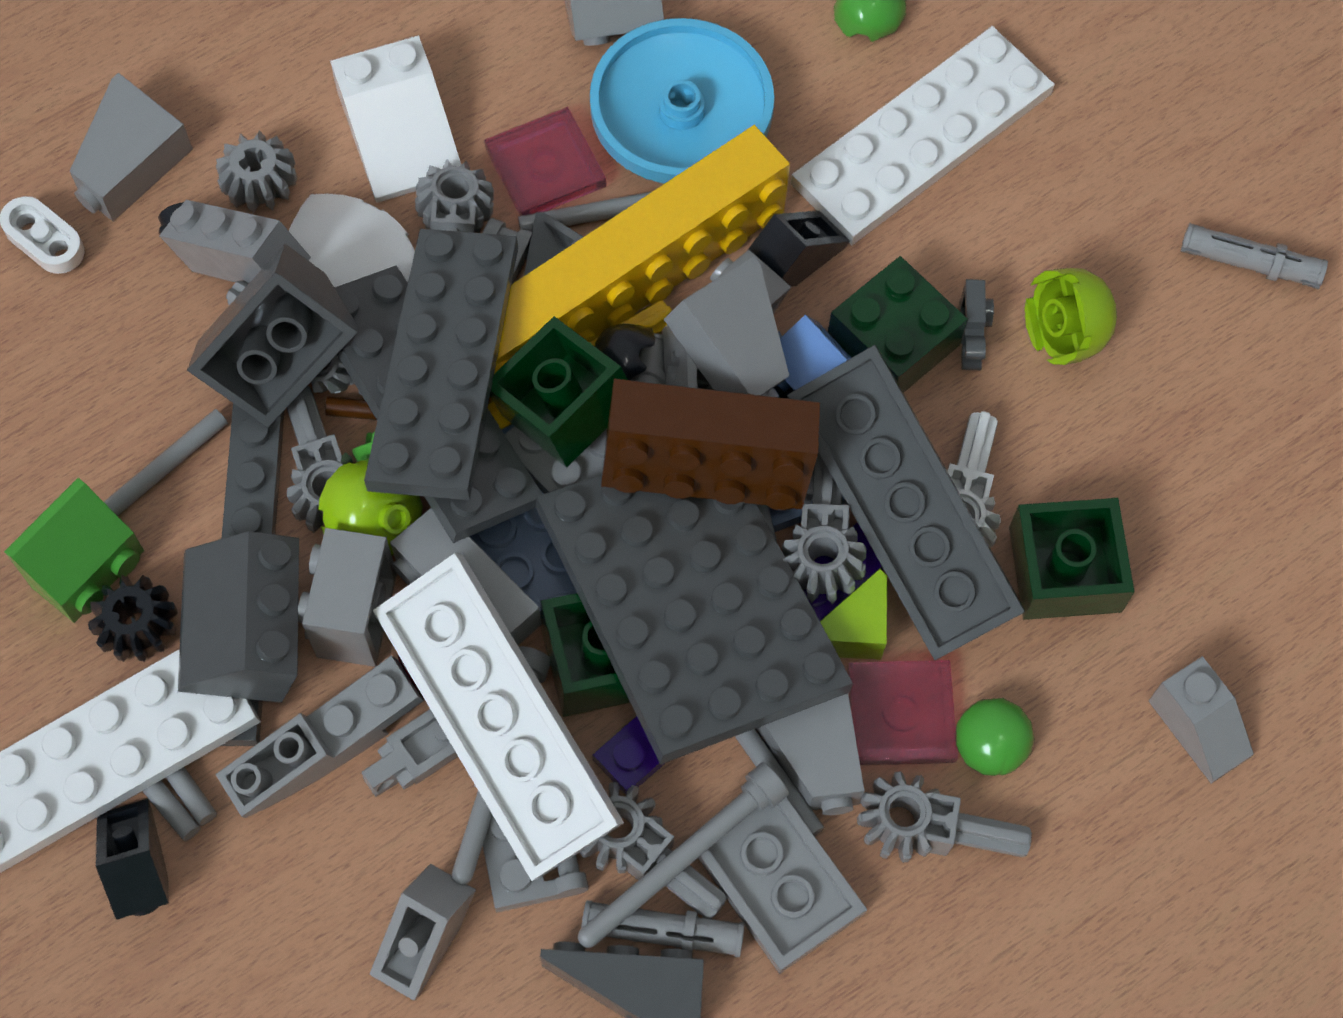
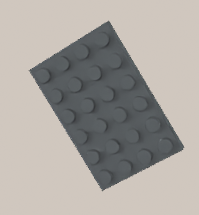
(692, 612)

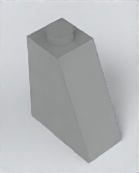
(126, 149)
(733, 332)
(819, 754)

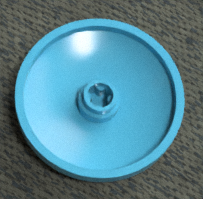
(677, 95)

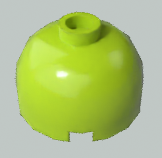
(1070, 315)
(354, 509)

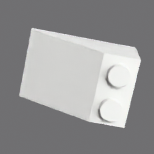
(394, 115)

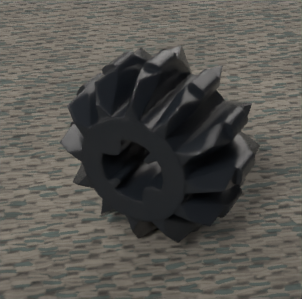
(126, 602)

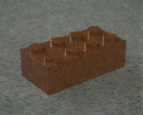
(710, 444)

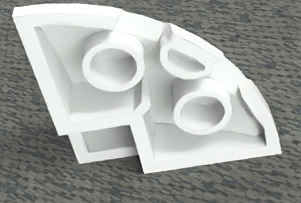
(350, 238)

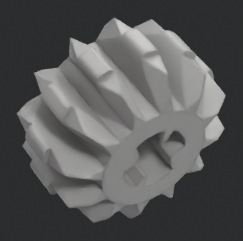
(256, 171)

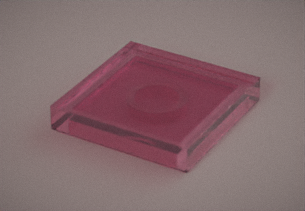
(545, 163)
(903, 712)

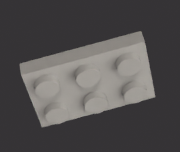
(782, 884)

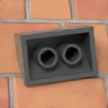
(274, 337)
(240, 617)

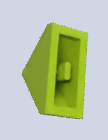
(860, 622)

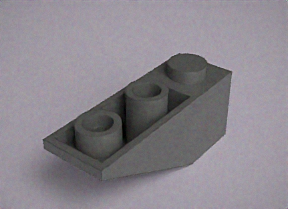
(632, 982)

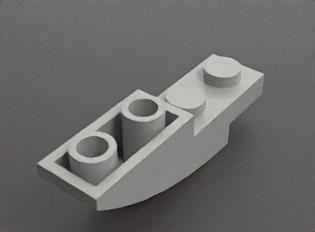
(320, 742)

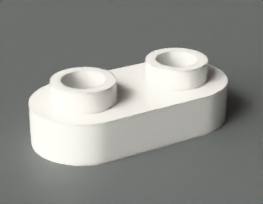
(44, 237)

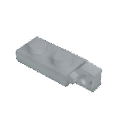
(410, 755)

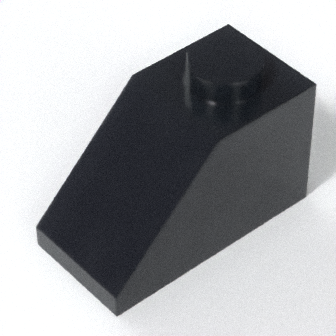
(798, 244)
(131, 860)

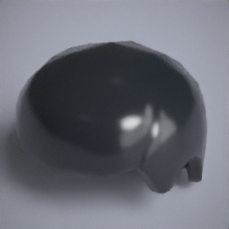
(623, 346)

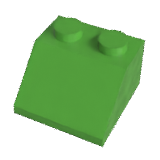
(75, 551)

